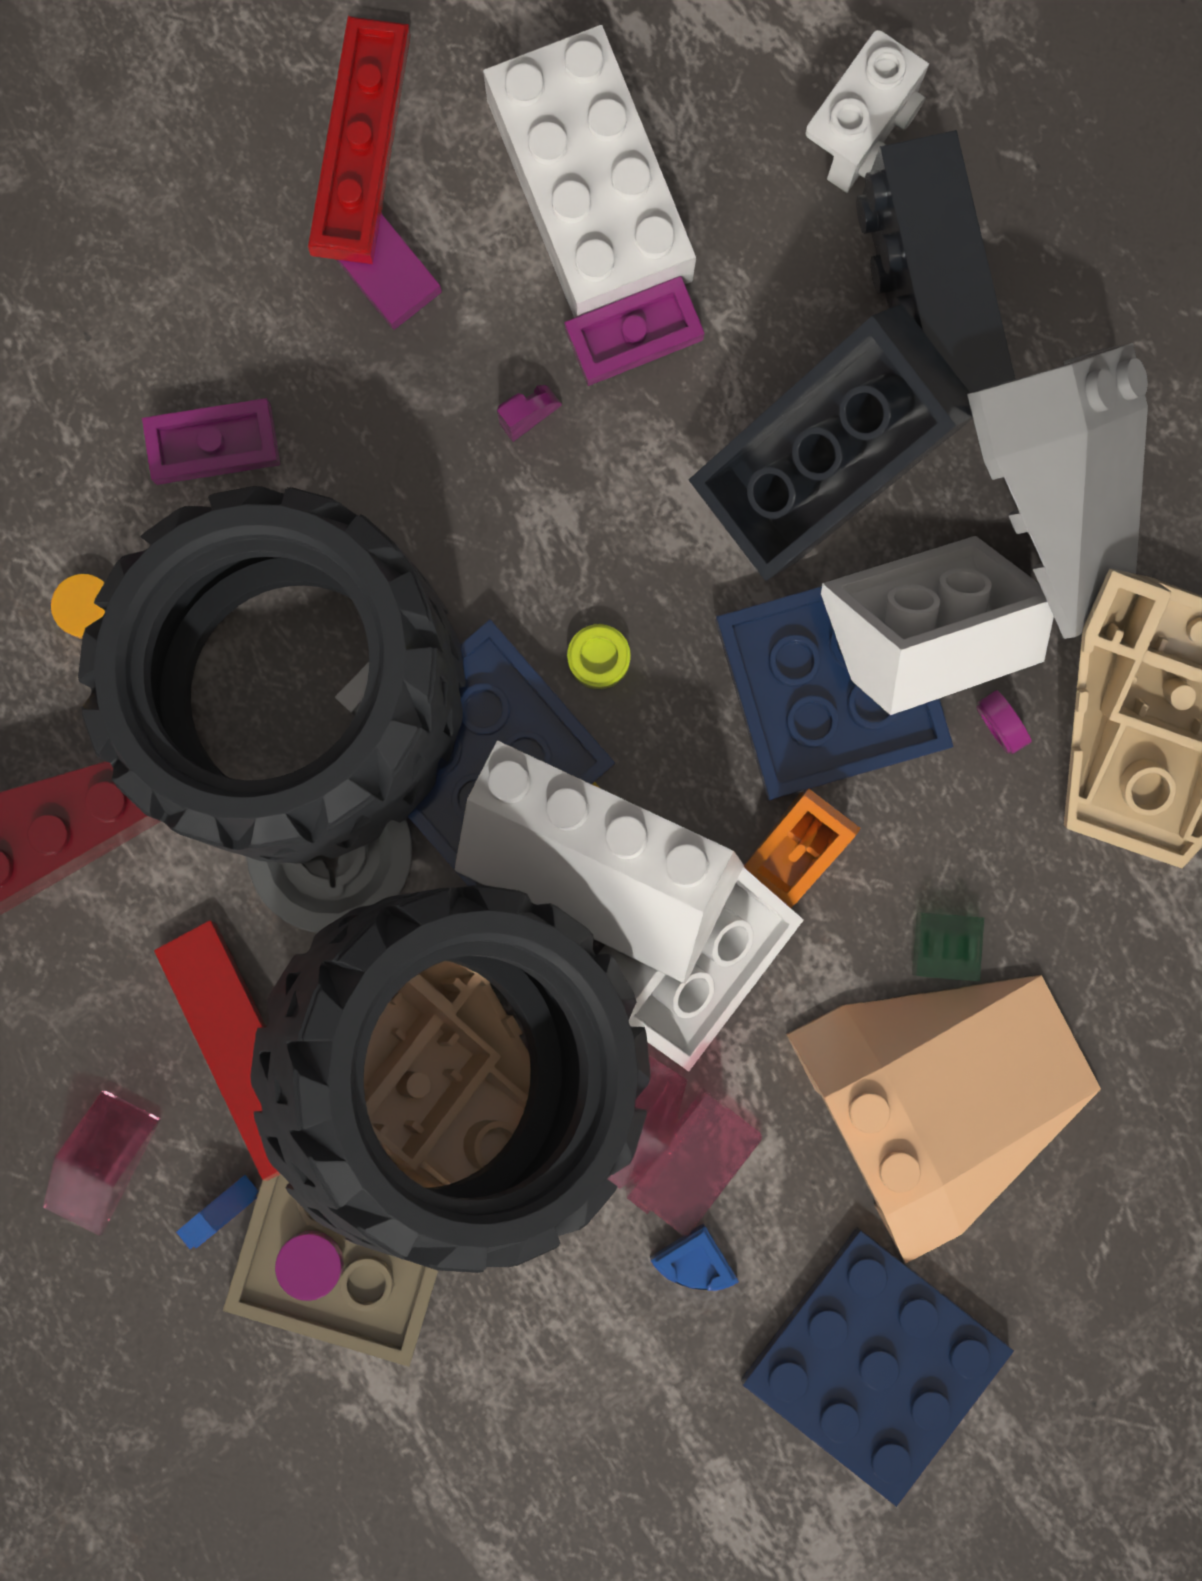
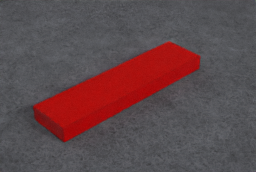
(359, 140)
(221, 1022)

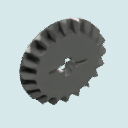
(306, 891)

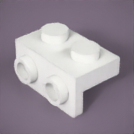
(866, 106)

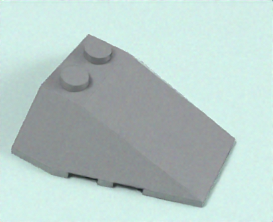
(1074, 467)

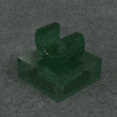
(948, 946)

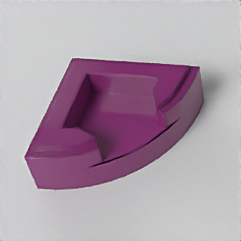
(521, 414)

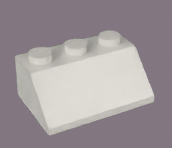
(937, 623)
(740, 948)

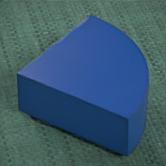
(218, 1213)
(695, 1262)

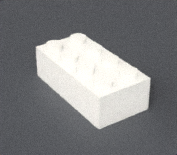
(588, 171)

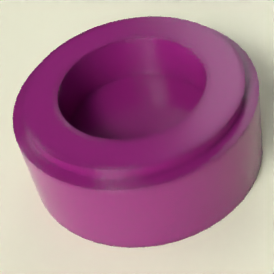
(1003, 722)
(309, 1265)

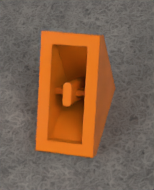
(801, 847)

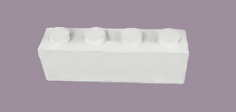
(596, 857)

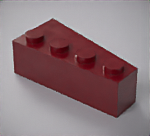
(60, 828)

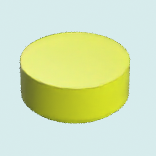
(598, 656)

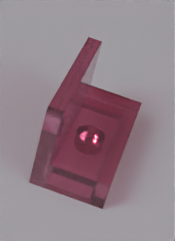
(701, 1161)

